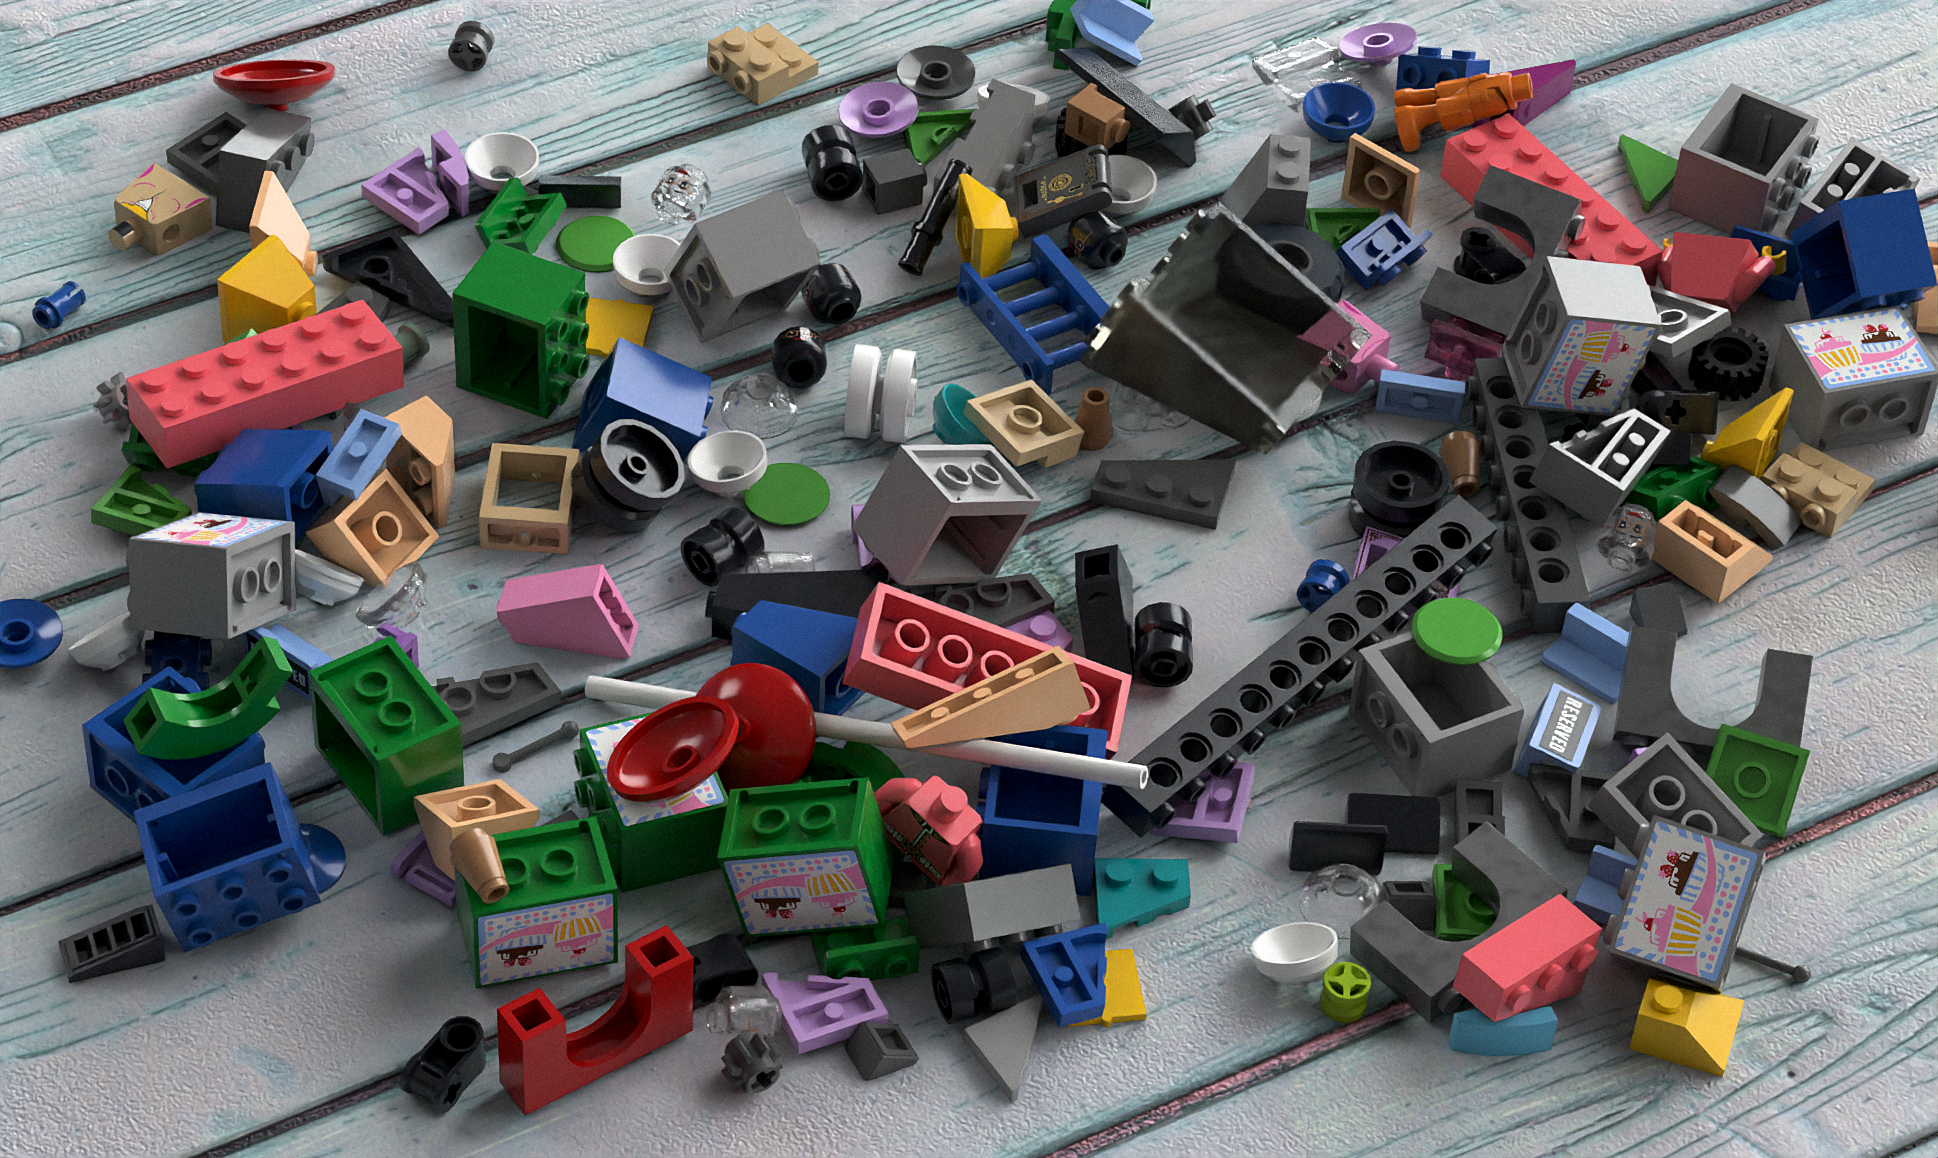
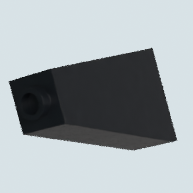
(825, 591)

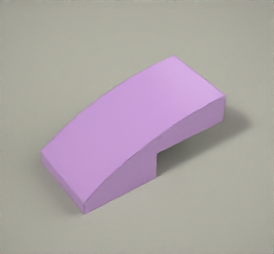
(452, 171)

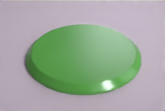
(591, 242)
(788, 494)
(1457, 631)

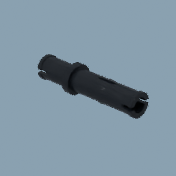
(929, 230)

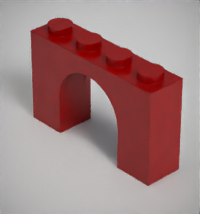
(652, 1010)

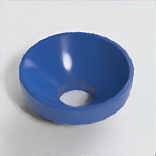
(1339, 104)

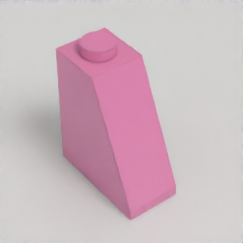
(569, 612)

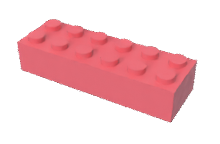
(1511, 147)
(265, 382)
(926, 652)

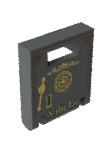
(1063, 190)

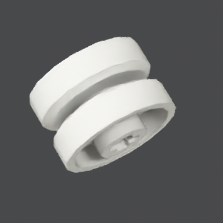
(885, 394)

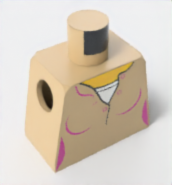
(159, 212)

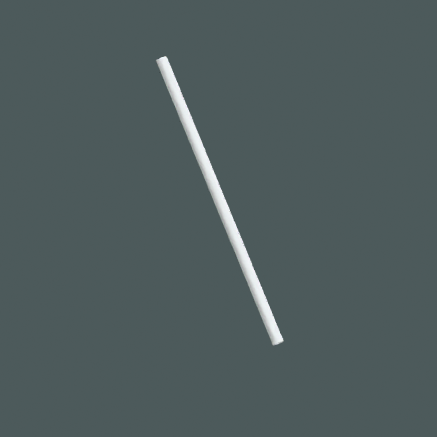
(883, 735)

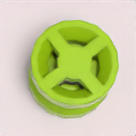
(1353, 983)

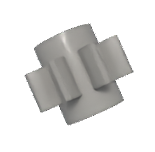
(114, 401)

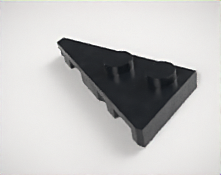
(394, 271)

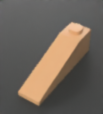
(1017, 700)

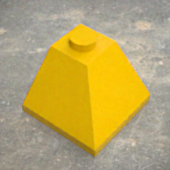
(983, 227)
(264, 291)
(1753, 437)
(1686, 1024)

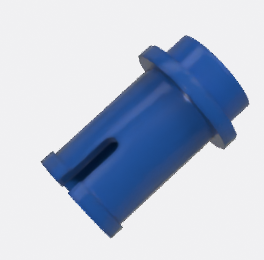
(51, 311)

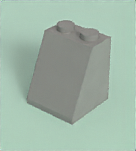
(1273, 183)

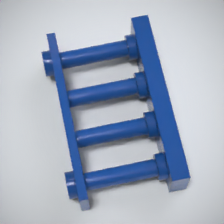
(1062, 286)

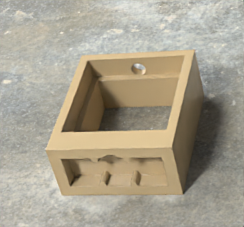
(548, 529)

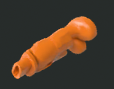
(1457, 103)

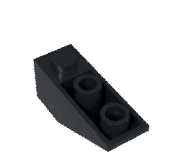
(1106, 607)

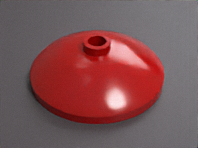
(274, 81)
(775, 726)
(673, 749)

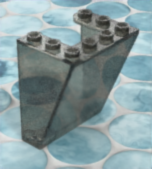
(1226, 333)

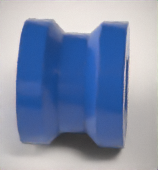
(1321, 582)

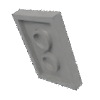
(1685, 322)

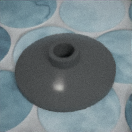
(936, 72)

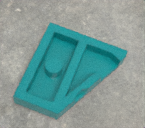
(1139, 890)

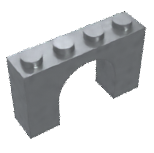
(1532, 211)
(1649, 710)
(1425, 968)

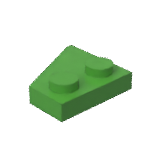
(136, 506)

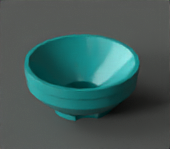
(949, 420)

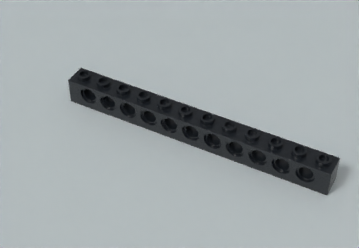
(1301, 665)

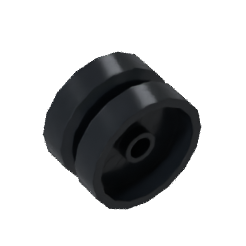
(627, 475)
(1397, 488)

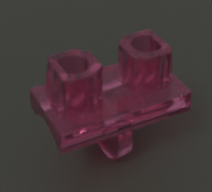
(1458, 348)

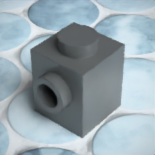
(893, 181)

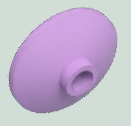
(1378, 43)
(878, 109)

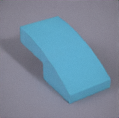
(1517, 1035)

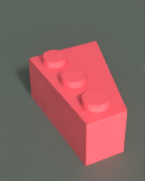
(1530, 961)

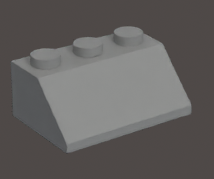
(1671, 786)

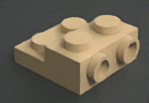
(760, 62)
(1026, 425)
(1818, 487)

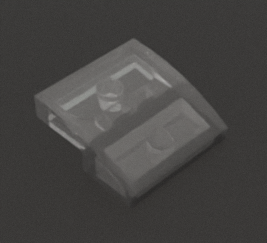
(1300, 68)

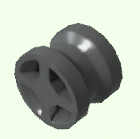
(471, 46)

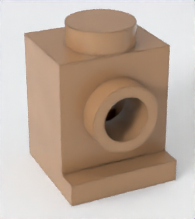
(1095, 119)

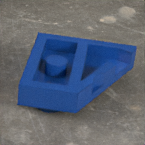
(1070, 972)

